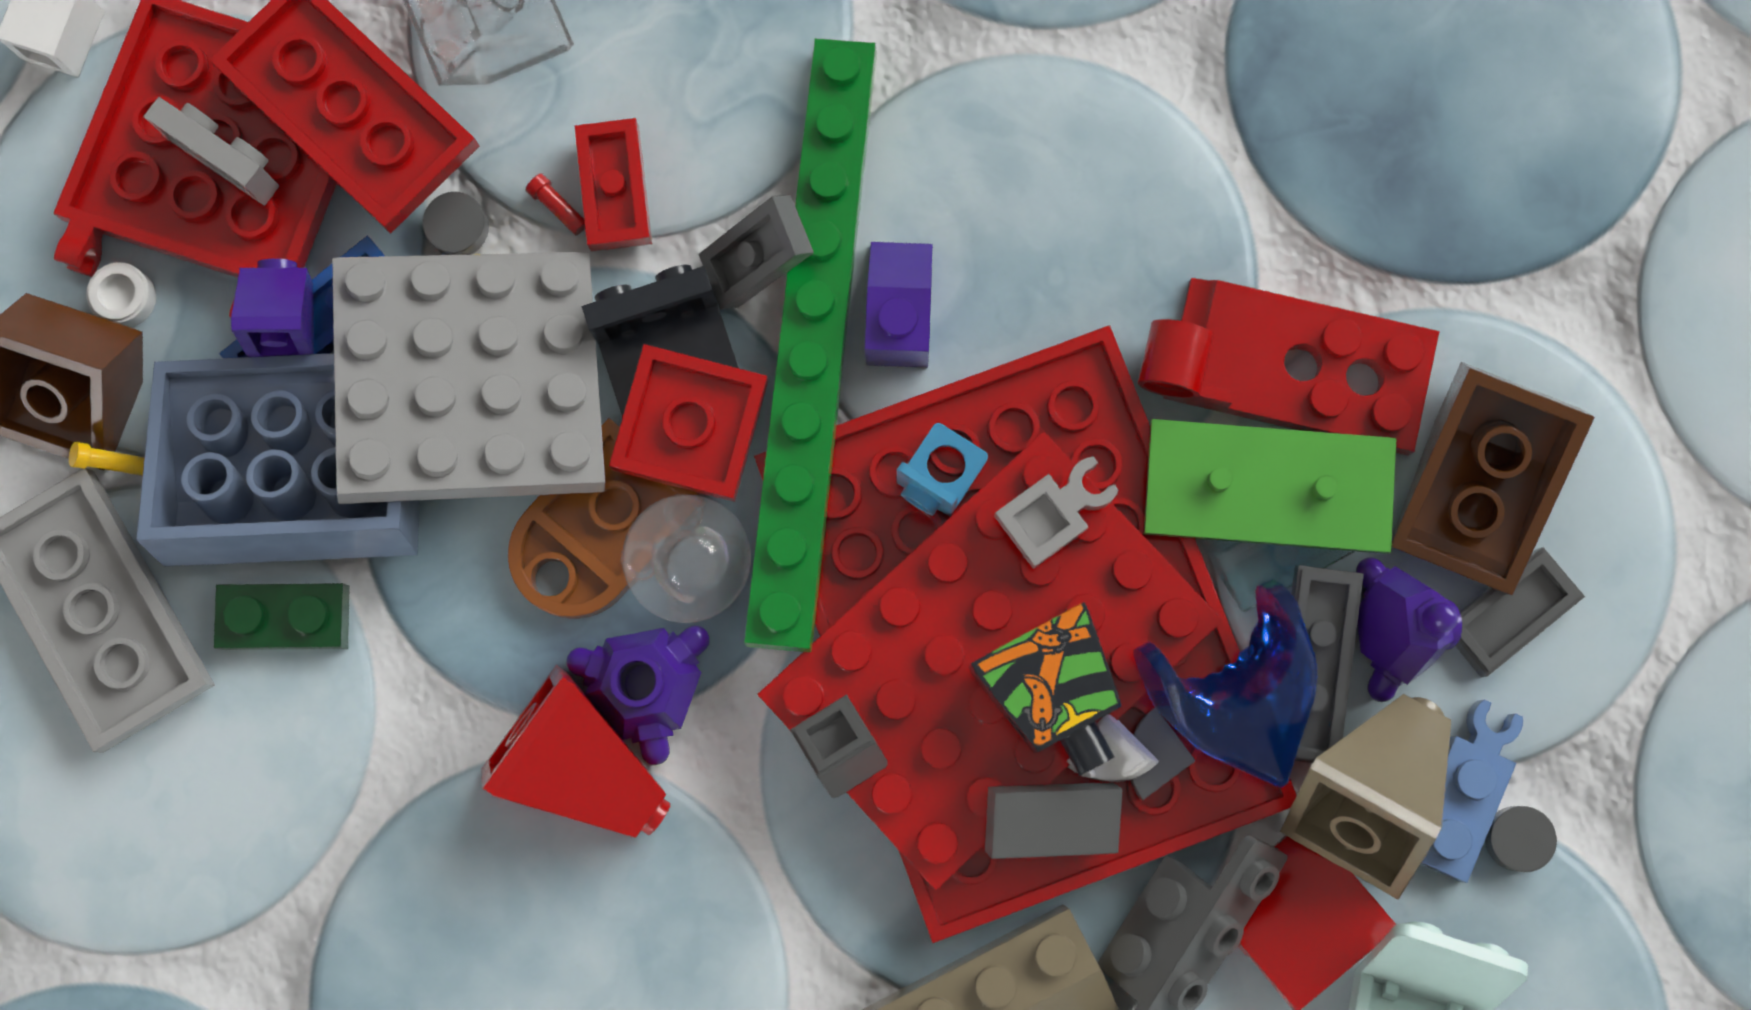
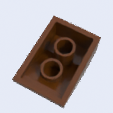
(1489, 477)

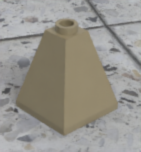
(1378, 795)

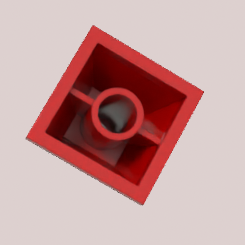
(574, 764)

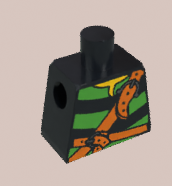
(1054, 687)

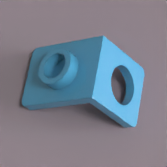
(925, 491)

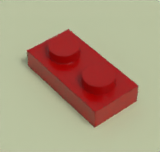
(613, 184)

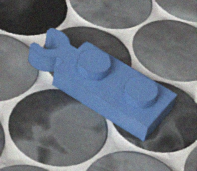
(1472, 792)

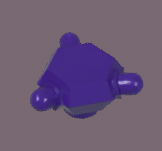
(1402, 627)
(643, 683)

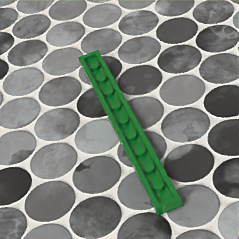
(811, 351)

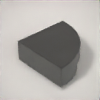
(1166, 747)

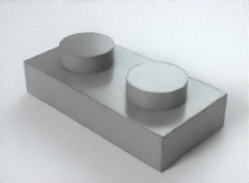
(195, 135)

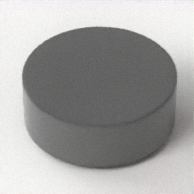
(455, 224)
(1521, 839)

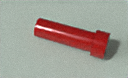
(541, 189)

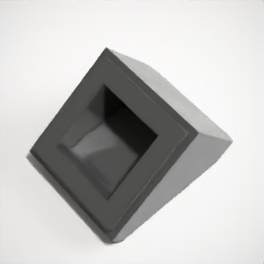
(839, 747)

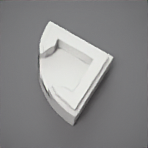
(1130, 754)

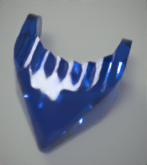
(1254, 707)

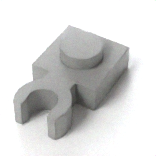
(1048, 517)

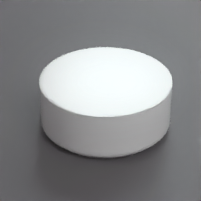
(121, 294)

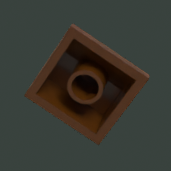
(66, 376)

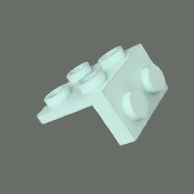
(1431, 971)

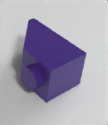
(898, 304)
(274, 309)

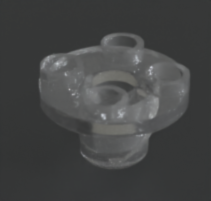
(686, 558)

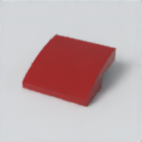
(1312, 925)

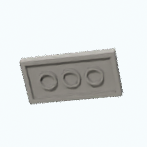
(96, 612)

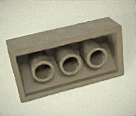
(1027, 969)

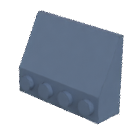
(249, 468)

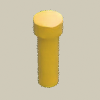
(83, 455)

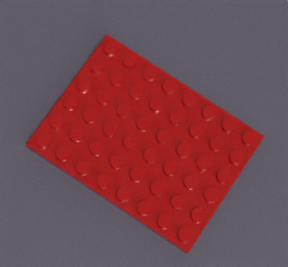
(1089, 409)

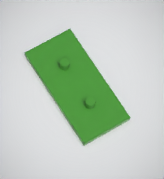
(1270, 486)

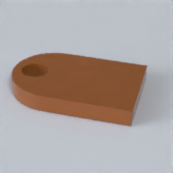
(585, 535)

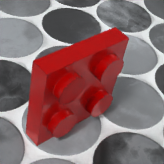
(689, 422)

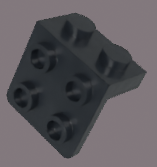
(668, 314)

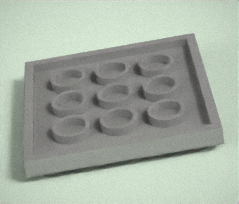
(465, 377)

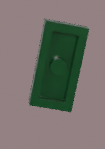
(281, 616)

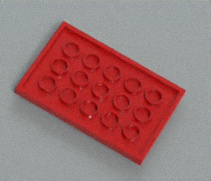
(951, 602)

